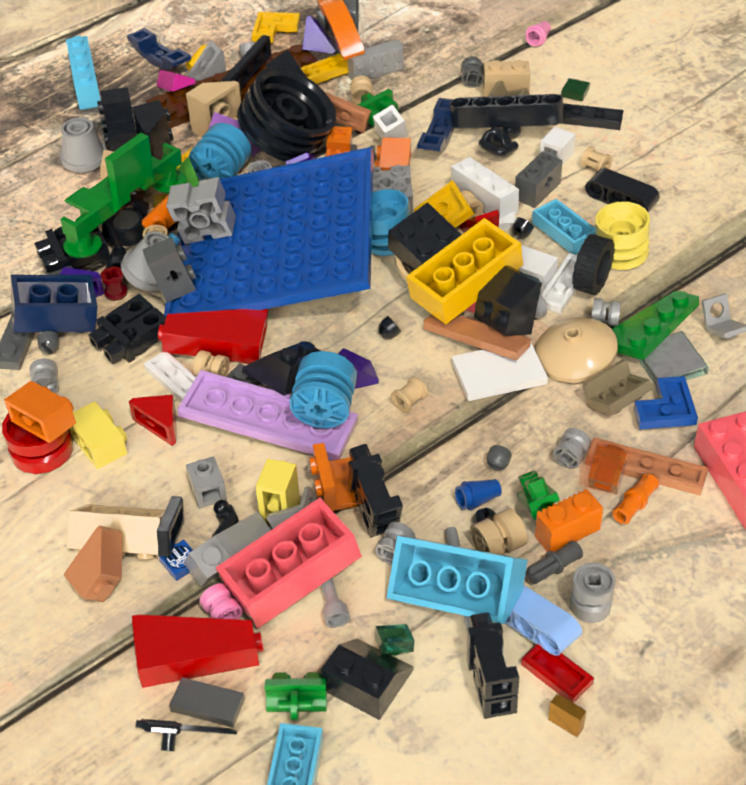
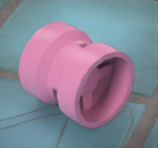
(219, 603)

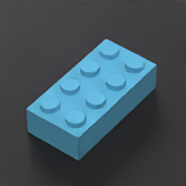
(562, 225)
(296, 755)

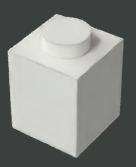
(390, 124)
(558, 144)

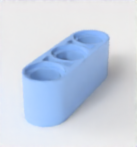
(543, 622)

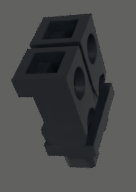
(55, 258)
(128, 330)
(371, 494)
(494, 681)

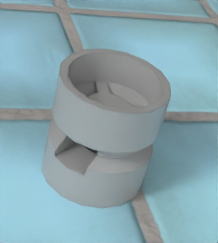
(592, 592)

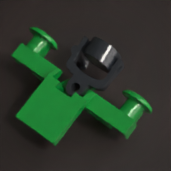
(107, 201)

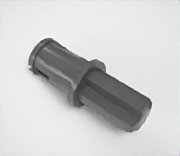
(554, 562)

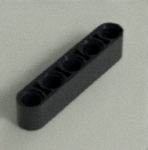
(507, 111)

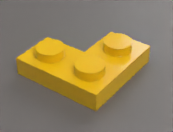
(270, 22)

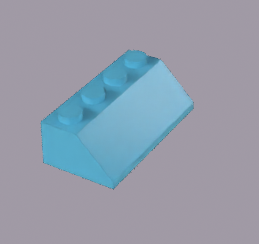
(455, 578)

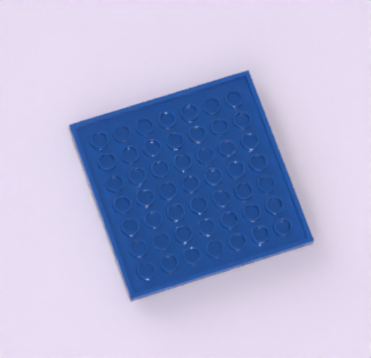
(294, 237)

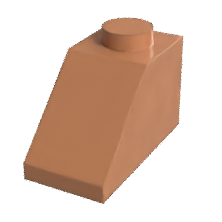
(97, 565)

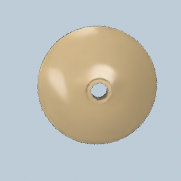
(576, 349)

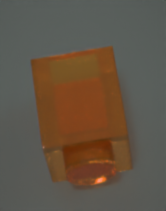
(607, 468)

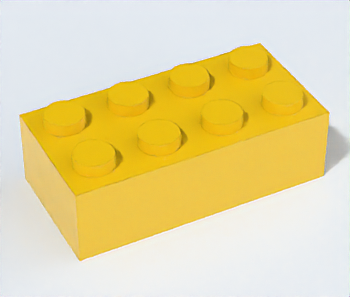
(458, 272)

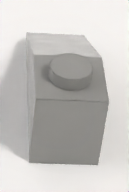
(219, 548)

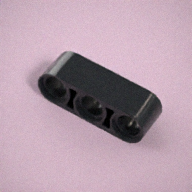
(615, 187)

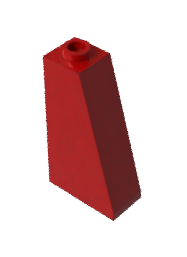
(224, 332)
(192, 647)

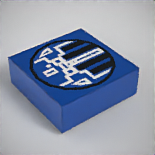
(174, 563)

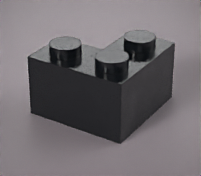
(119, 119)

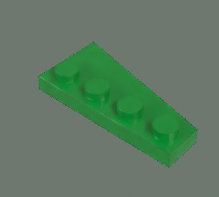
(651, 326)

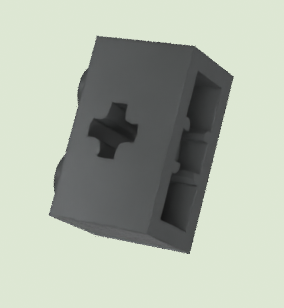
(538, 179)
(169, 269)

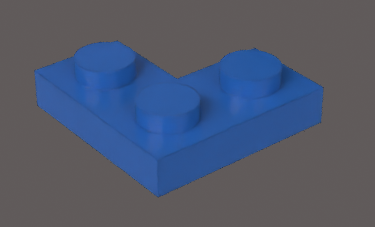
(671, 409)

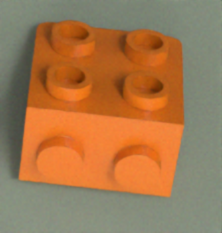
(331, 479)

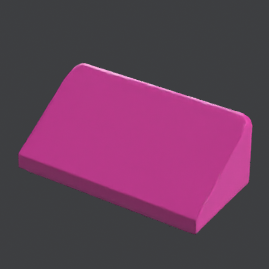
(173, 81)

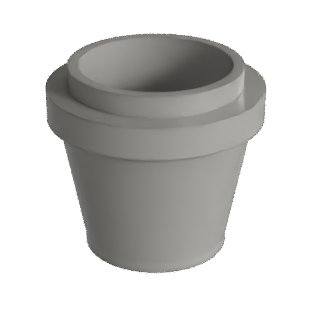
(80, 146)
(135, 266)

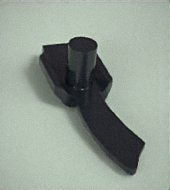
(171, 728)

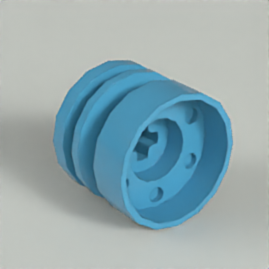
(220, 152)
(388, 210)
(323, 389)

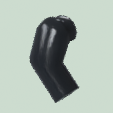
(225, 514)

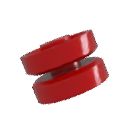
(31, 452)

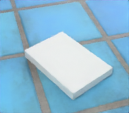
(490, 374)

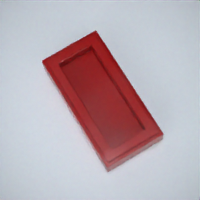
(558, 673)

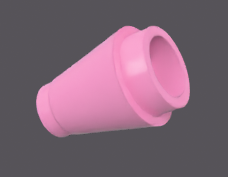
(538, 33)

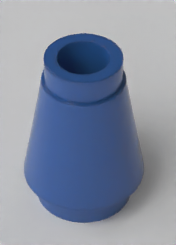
(476, 493)

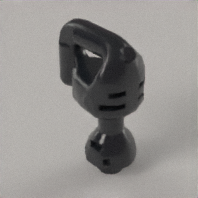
(498, 140)

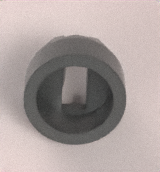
(48, 342)
(498, 457)

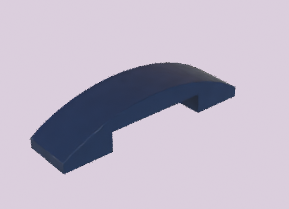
(155, 53)
(440, 128)

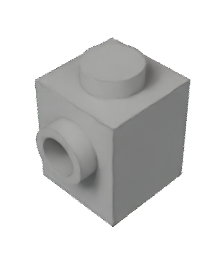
(206, 482)

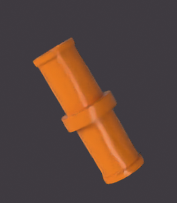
(635, 498)

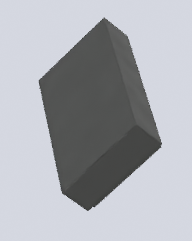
(207, 702)

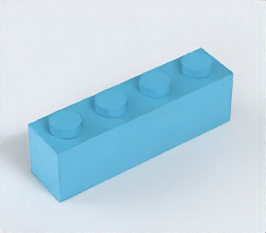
(83, 72)

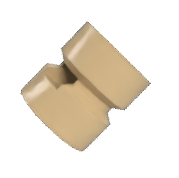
(501, 533)

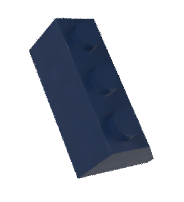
(53, 303)

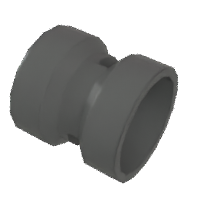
(472, 72)

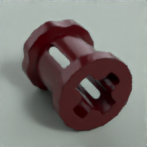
(113, 280)

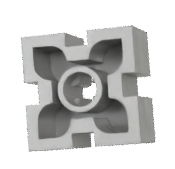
(396, 178)
(201, 210)

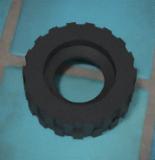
(593, 264)

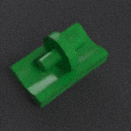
(377, 103)
(536, 493)
(296, 695)

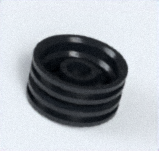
(286, 114)

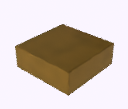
(567, 715)

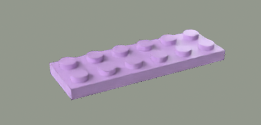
(259, 415)

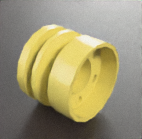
(630, 231)

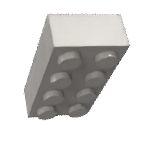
(377, 61)

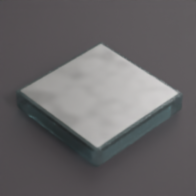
(674, 358)

